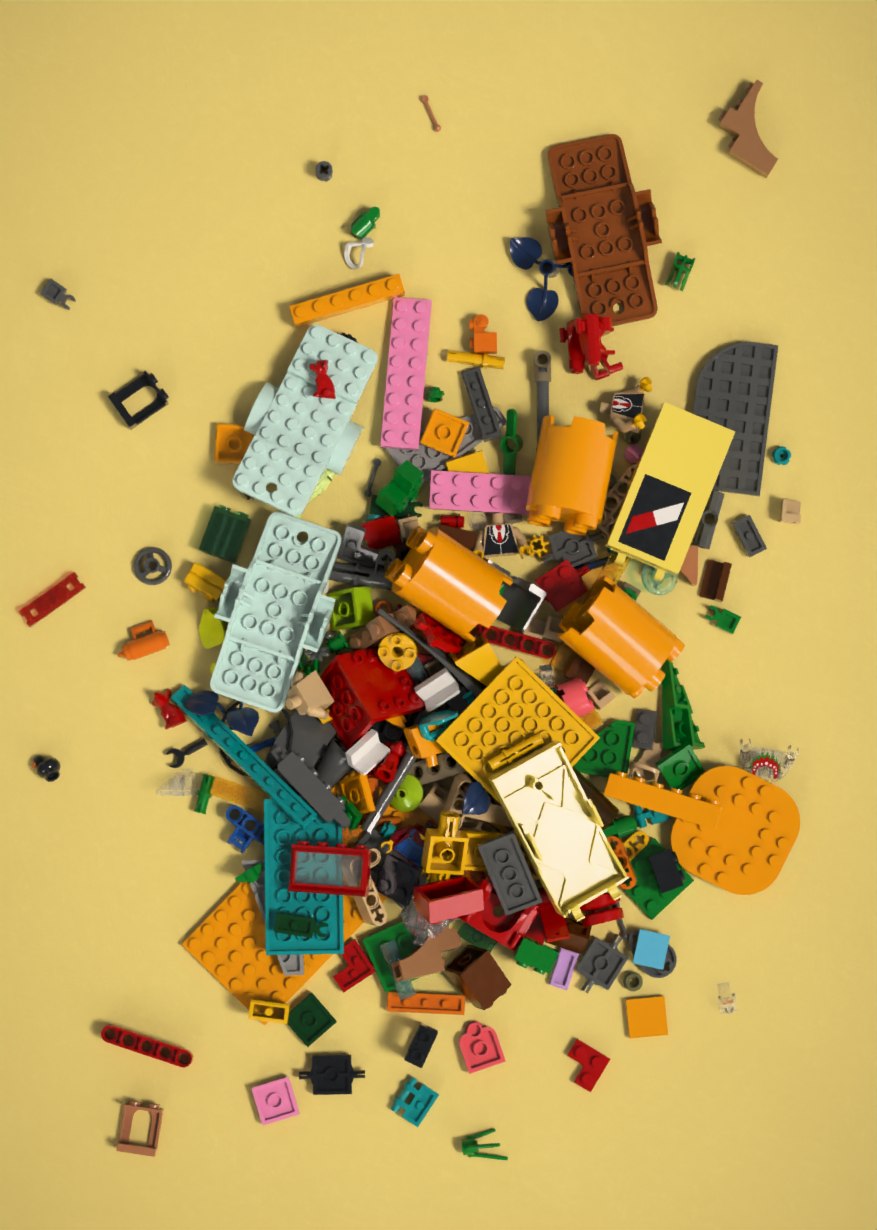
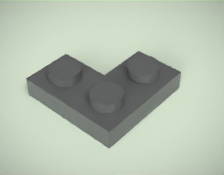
(353, 550)

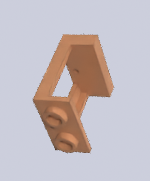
(129, 1110)

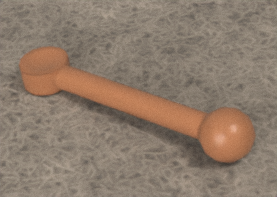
(424, 99)

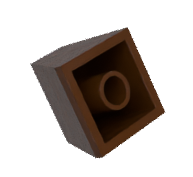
(477, 976)

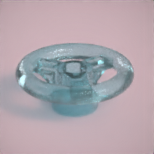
(655, 589)

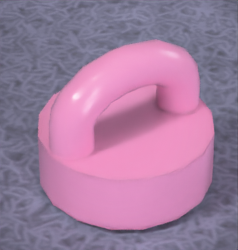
(633, 453)

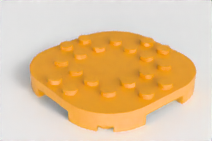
(752, 833)

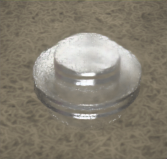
(477, 520)

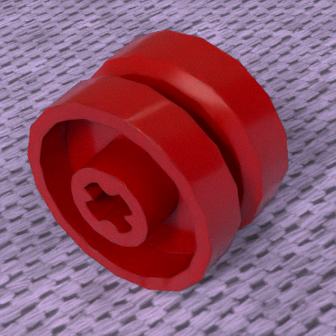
(601, 911)

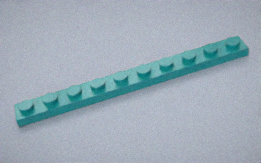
(248, 761)

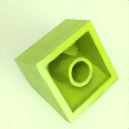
(352, 608)

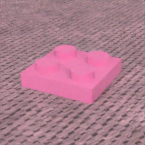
(275, 1100)

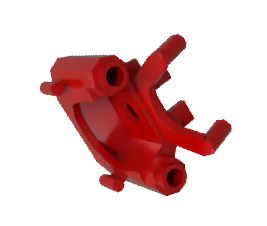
(586, 346)
(505, 929)

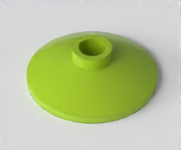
(413, 794)

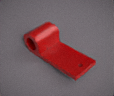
(553, 923)

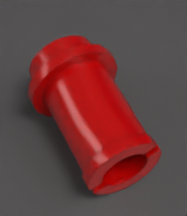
(453, 521)

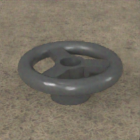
(142, 575)

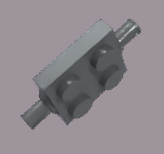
(575, 548)
(601, 963)

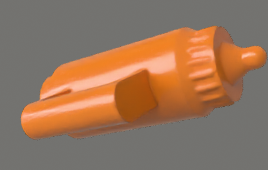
(144, 645)

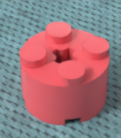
(574, 696)

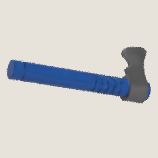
(268, 742)

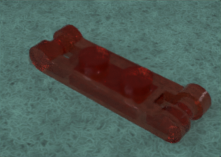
(52, 599)

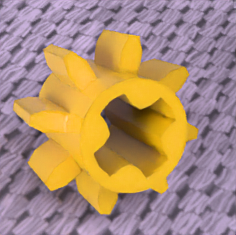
(535, 540)

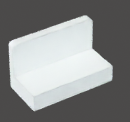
(438, 689)
(367, 753)

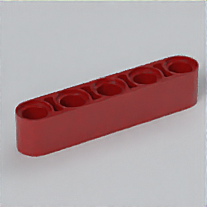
(519, 640)
(137, 1045)

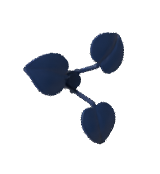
(525, 253)
(239, 719)
(476, 799)

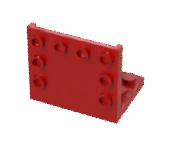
(366, 693)

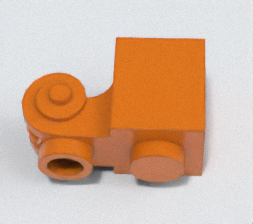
(482, 341)

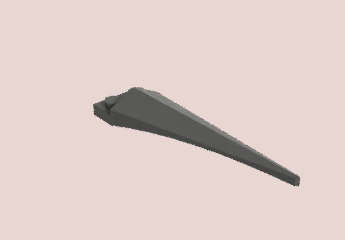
(463, 678)

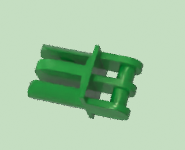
(365, 223)
(681, 269)
(621, 827)

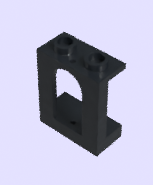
(143, 381)
(421, 1045)

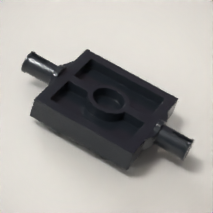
(397, 879)
(331, 1074)

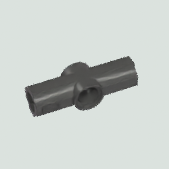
(706, 531)

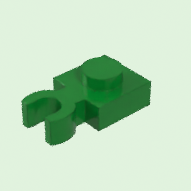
(726, 620)
(352, 812)

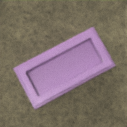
(563, 968)

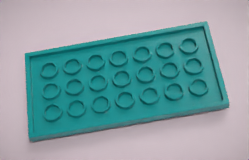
(279, 835)

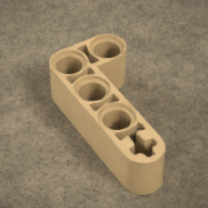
(619, 498)
(373, 910)

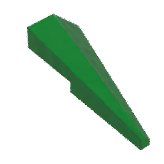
(677, 712)

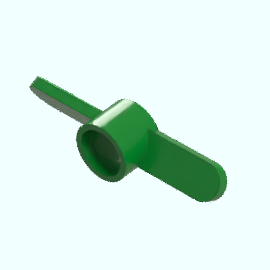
(510, 455)

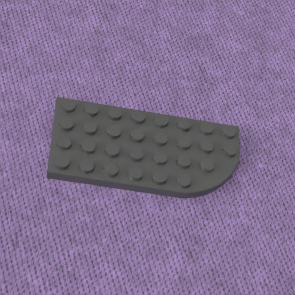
(737, 394)

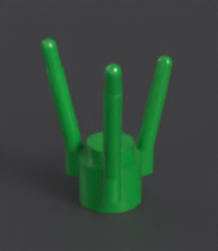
(470, 1146)

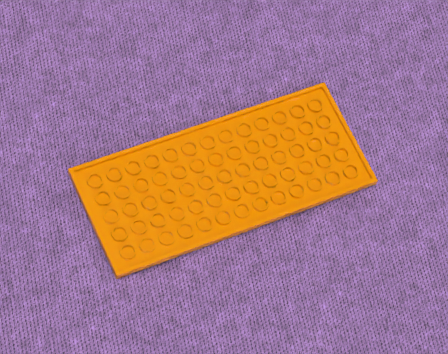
(234, 934)

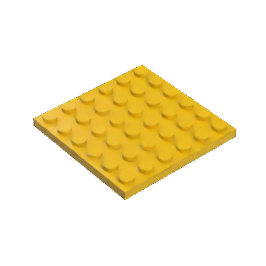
(508, 713)

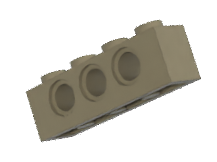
(430, 774)

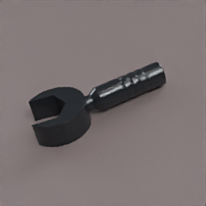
(189, 750)

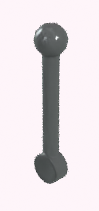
(377, 462)
(625, 935)

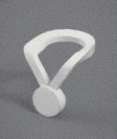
(366, 242)

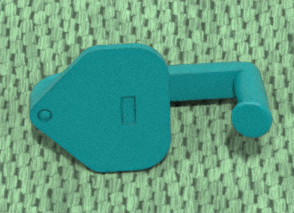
(441, 717)

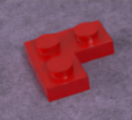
(358, 968)
(593, 1062)

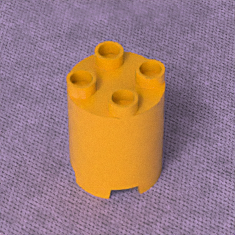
(571, 474)
(448, 582)
(620, 638)

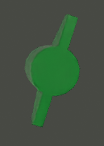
(250, 875)

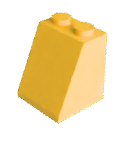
(478, 660)

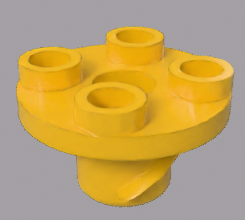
(397, 651)

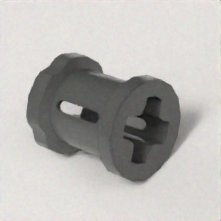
(325, 165)

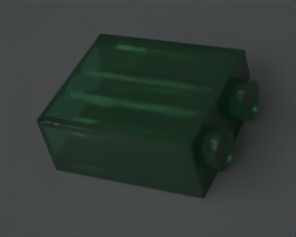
(225, 534)

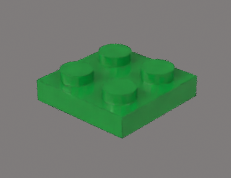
(680, 767)

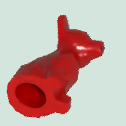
(324, 384)
(172, 714)
(387, 770)

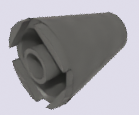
(334, 763)

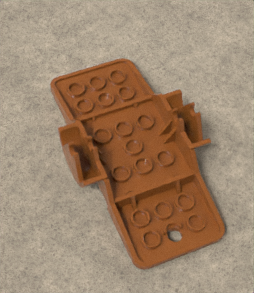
(603, 228)

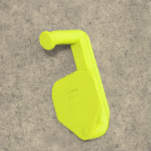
(212, 631)

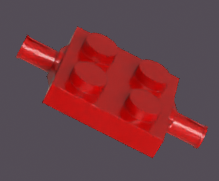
(563, 584)
(439, 635)

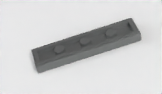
(481, 404)

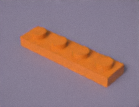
(427, 1003)

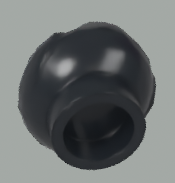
(47, 768)

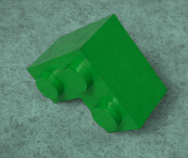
(401, 489)
(535, 954)

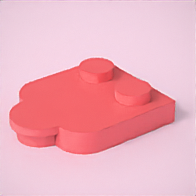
(480, 1047)

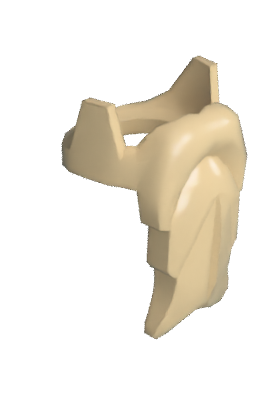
(646, 767)

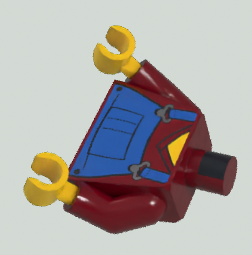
(410, 842)

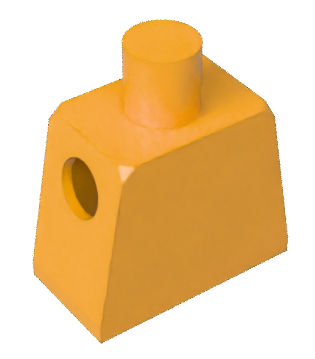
(421, 747)

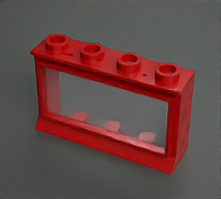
(330, 869)

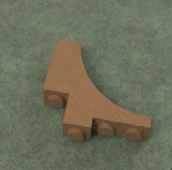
(741, 124)
(380, 627)
(427, 959)

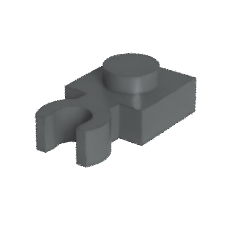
(55, 292)

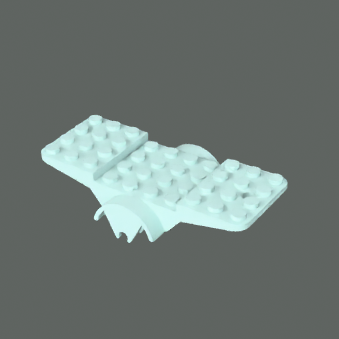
(303, 433)
(275, 612)

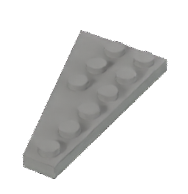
(429, 459)

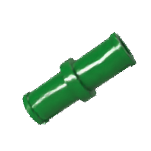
(204, 794)

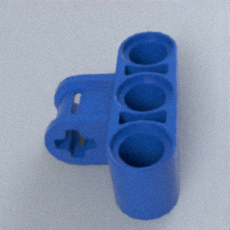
(241, 832)

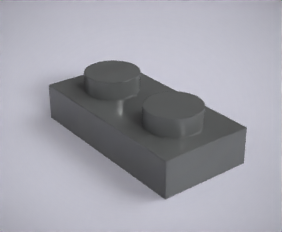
(749, 536)
(645, 729)

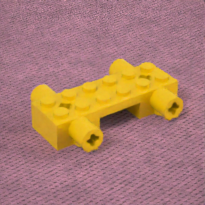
(459, 849)

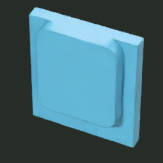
(651, 949)

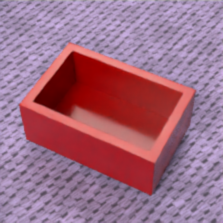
(448, 899)

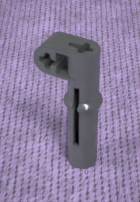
(356, 573)

